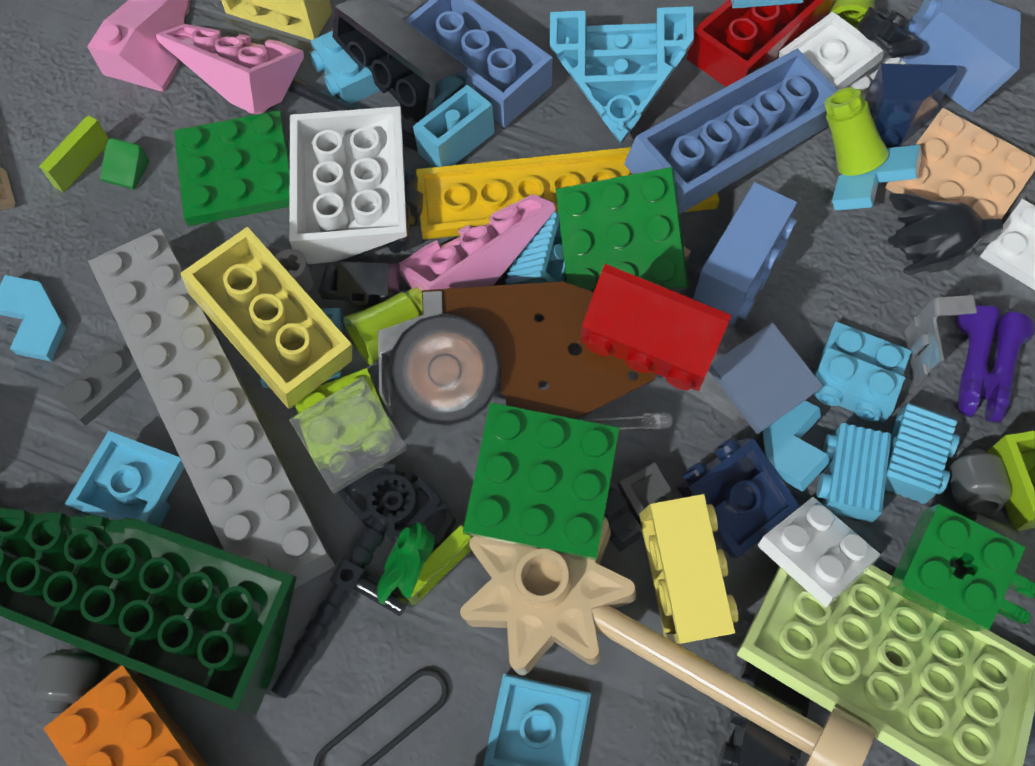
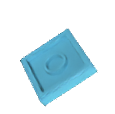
(536, 724)

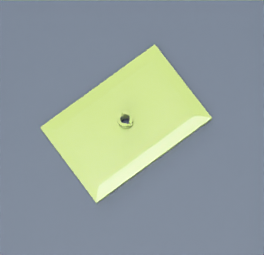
(899, 668)

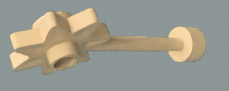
(571, 598)

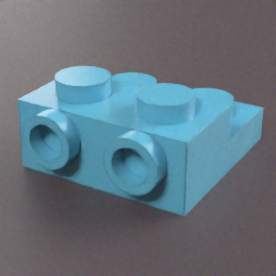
(341, 72)
(861, 373)
(126, 481)

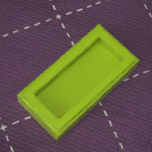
(75, 153)
(440, 563)

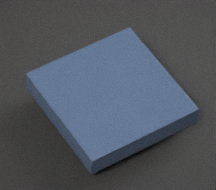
(764, 377)

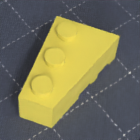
(295, 17)

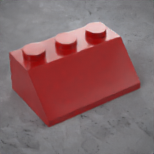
(653, 328)

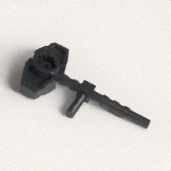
(388, 504)

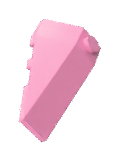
(128, 44)
(480, 252)

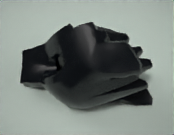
(939, 232)

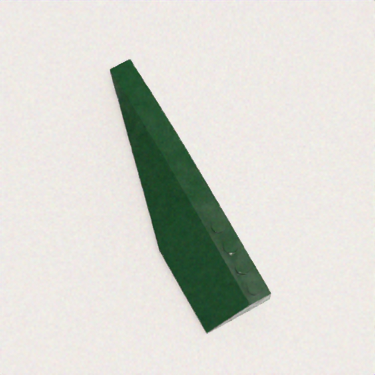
(147, 601)

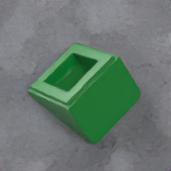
(123, 163)

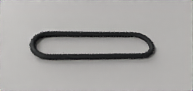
(423, 672)

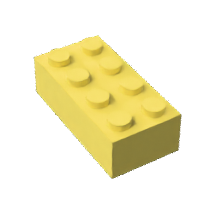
(268, 317)

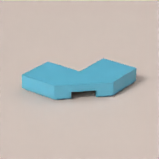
(860, 190)
(41, 324)
(789, 455)

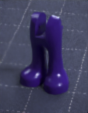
(976, 381)

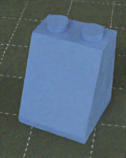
(975, 37)

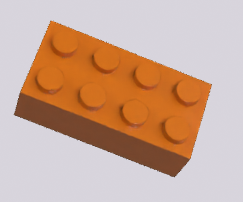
(121, 726)

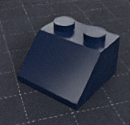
(906, 98)

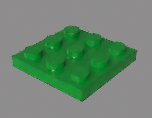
(233, 168)
(623, 224)
(541, 481)

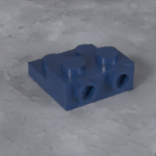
(743, 491)

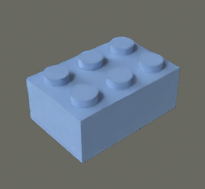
(747, 253)

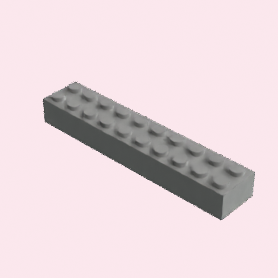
(208, 411)

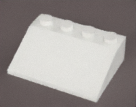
(346, 182)

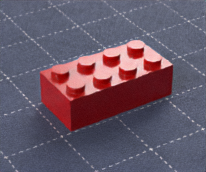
(748, 38)

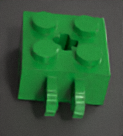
(985, 565)

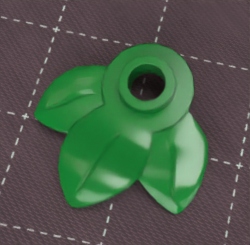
(406, 561)

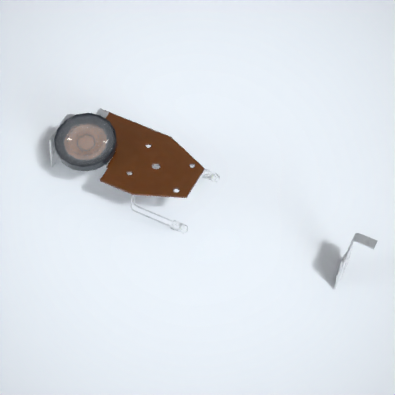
(452, 356)

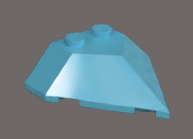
(621, 64)

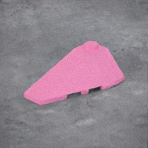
(239, 70)

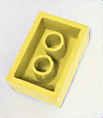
(688, 569)

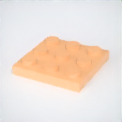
(967, 167)

